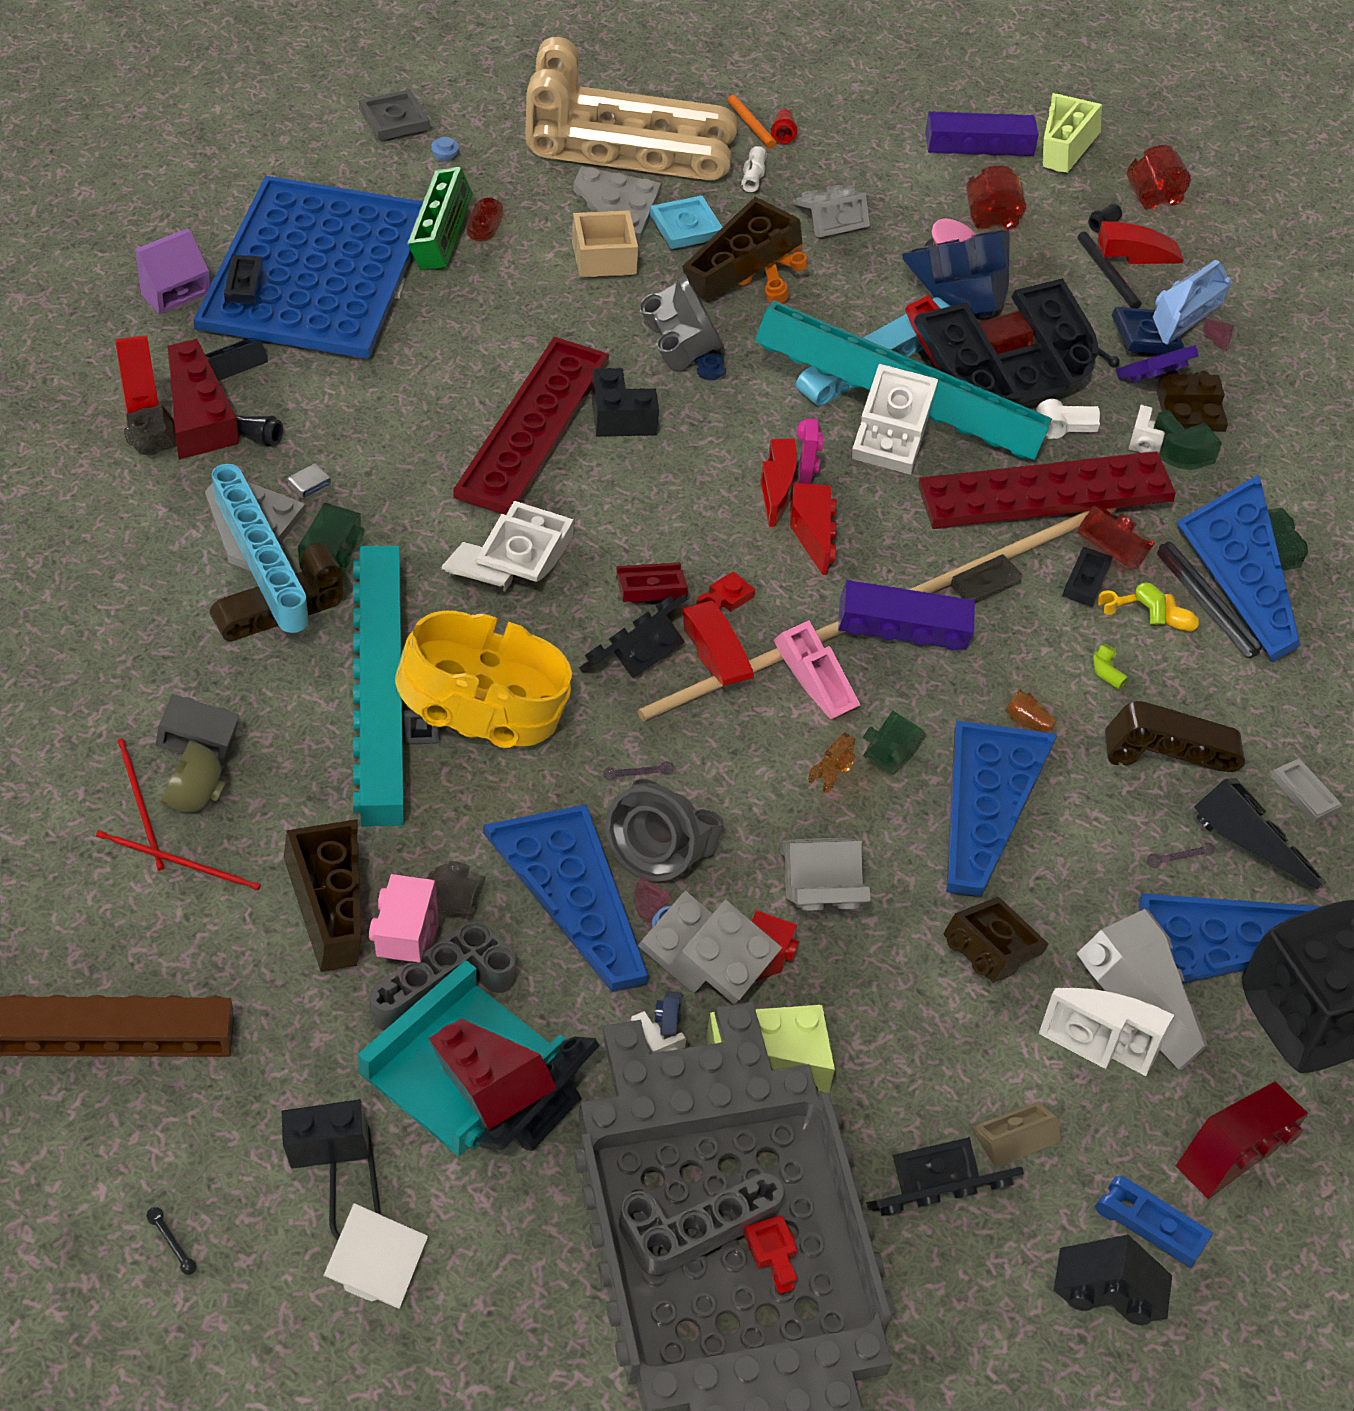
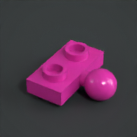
(812, 440)

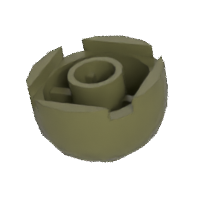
(194, 780)

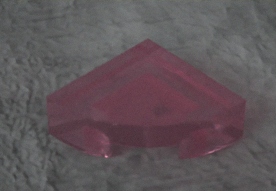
(1218, 332)
(649, 899)

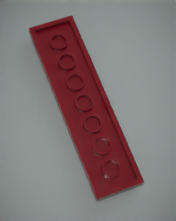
(530, 427)
(1045, 489)

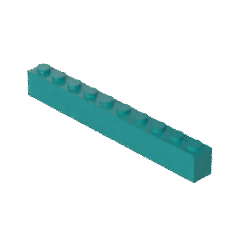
(857, 360)
(379, 700)

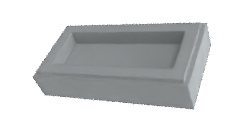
(1306, 791)

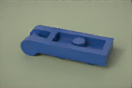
(1154, 1220)

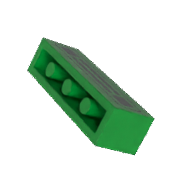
(440, 218)

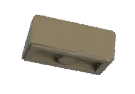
(1018, 1133)

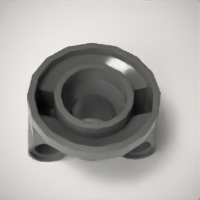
(682, 321)
(644, 841)

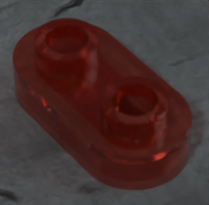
(484, 219)

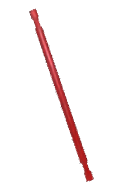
(140, 802)
(179, 860)

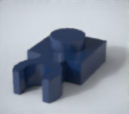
(669, 1012)

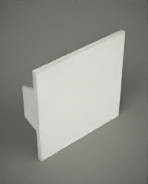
(464, 564)
(375, 1256)

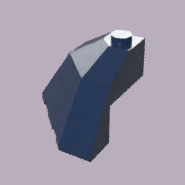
(966, 270)

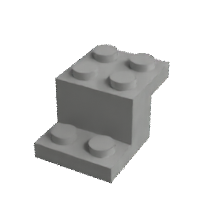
(824, 872)
(710, 947)

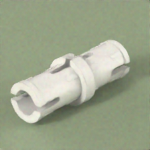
(754, 169)

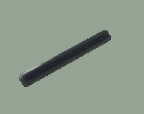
(1209, 600)

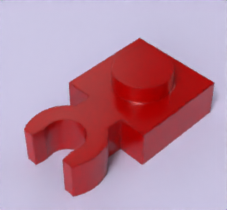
(728, 592)

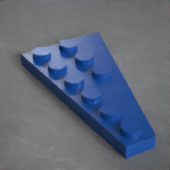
(570, 877)
(1215, 934)

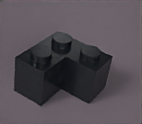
(622, 410)
(1114, 1274)

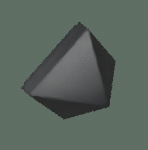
(417, 730)

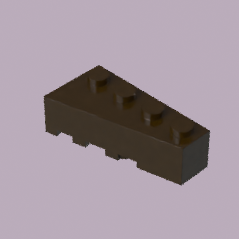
(742, 248)
(326, 885)

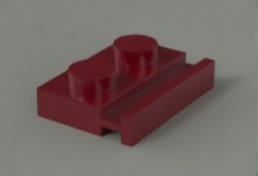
(651, 582)

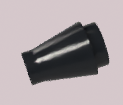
(261, 429)

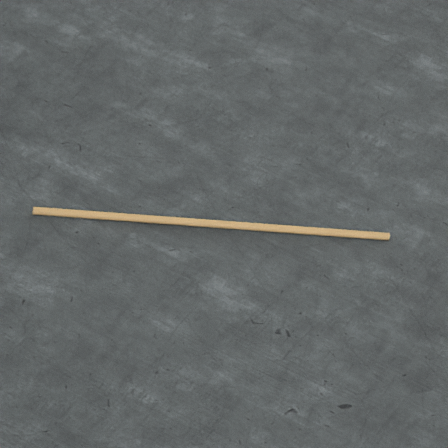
(830, 631)

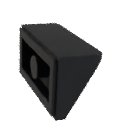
(237, 358)

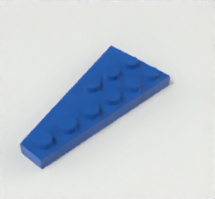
(1241, 554)
(989, 788)

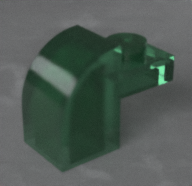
(1187, 447)
(893, 743)

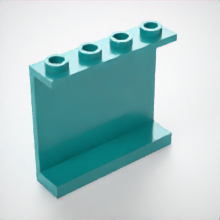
(409, 1072)

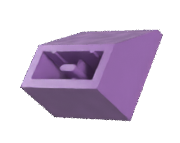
(172, 271)

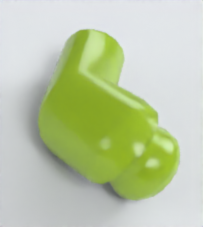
(1153, 599)
(1105, 667)

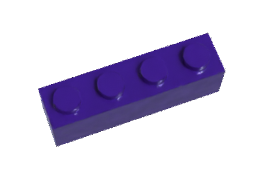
(981, 133)
(906, 615)

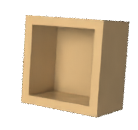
(604, 243)

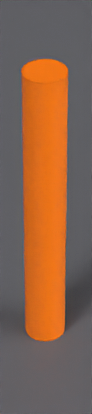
(751, 121)

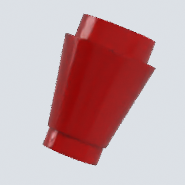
(784, 127)

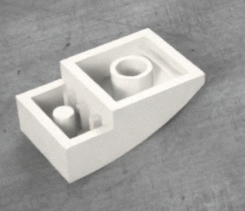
(894, 419)
(526, 542)
(1106, 1027)

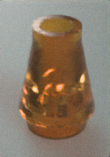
(1029, 712)

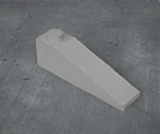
(1138, 963)

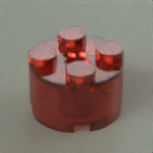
(1159, 177)
(996, 198)

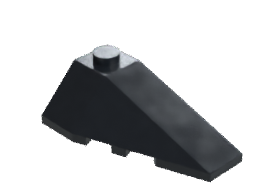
(1238, 817)

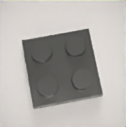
(394, 114)

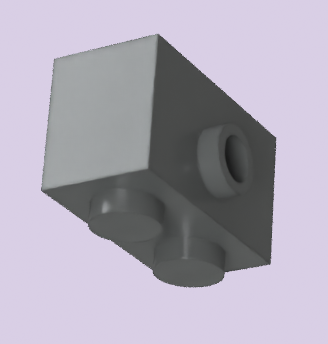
(192, 720)

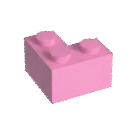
(406, 918)

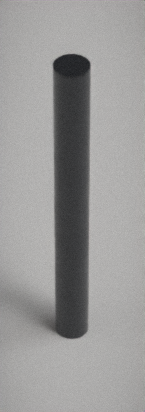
(1108, 269)

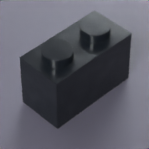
(325, 1134)

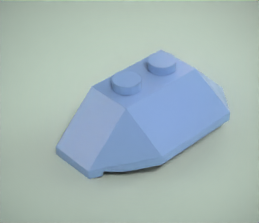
(1190, 300)

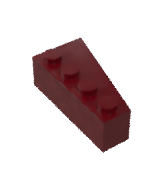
(199, 405)

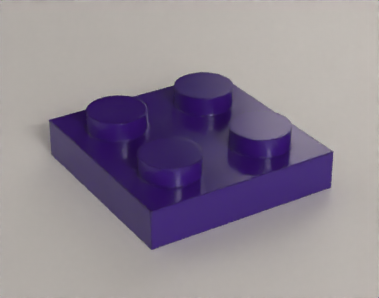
(1158, 364)

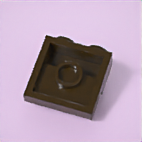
(1193, 399)
(993, 939)

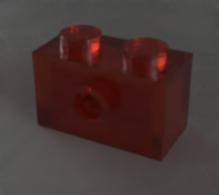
(1008, 332)
(1115, 536)

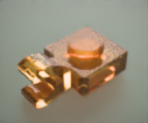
(836, 759)

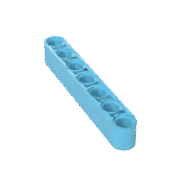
(896, 336)
(260, 548)

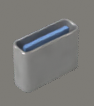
(309, 481)

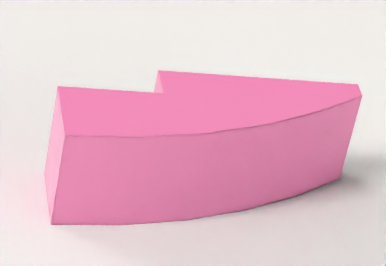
(816, 669)

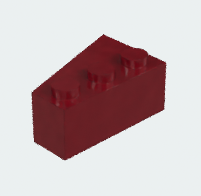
(491, 1070)
(1241, 1138)

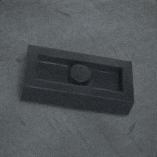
(243, 279)
(1087, 576)

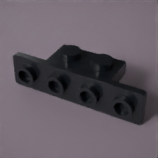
(645, 644)
(541, 1117)
(939, 1170)

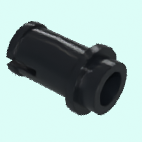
(1111, 214)

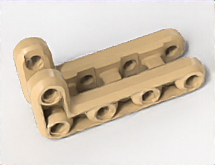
(619, 126)

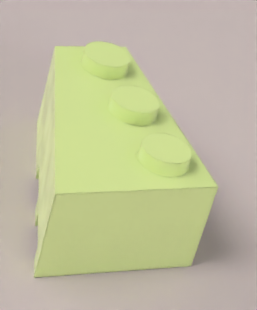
(1069, 131)
(793, 1039)

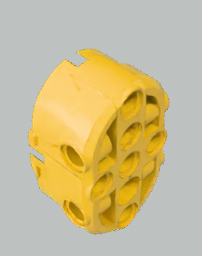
(484, 681)

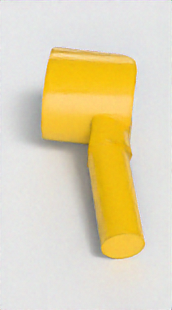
(1114, 601)

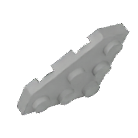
(618, 192)
(278, 509)

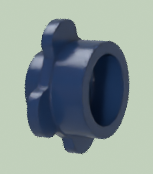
(710, 366)

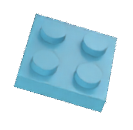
(685, 221)

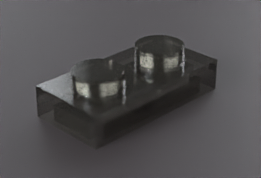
(986, 579)

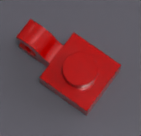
(773, 1247)

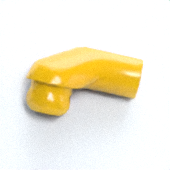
(1179, 617)

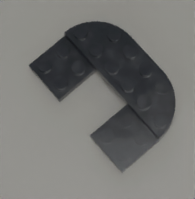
(1023, 375)

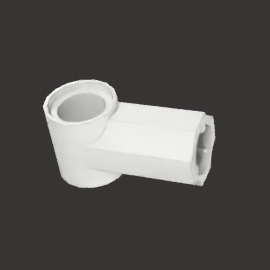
(1069, 418)

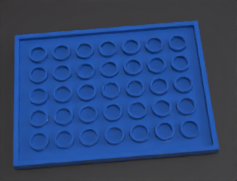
(326, 267)

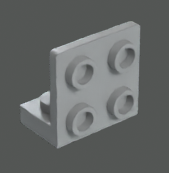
(836, 209)

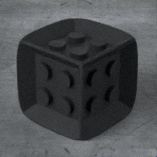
(1305, 987)

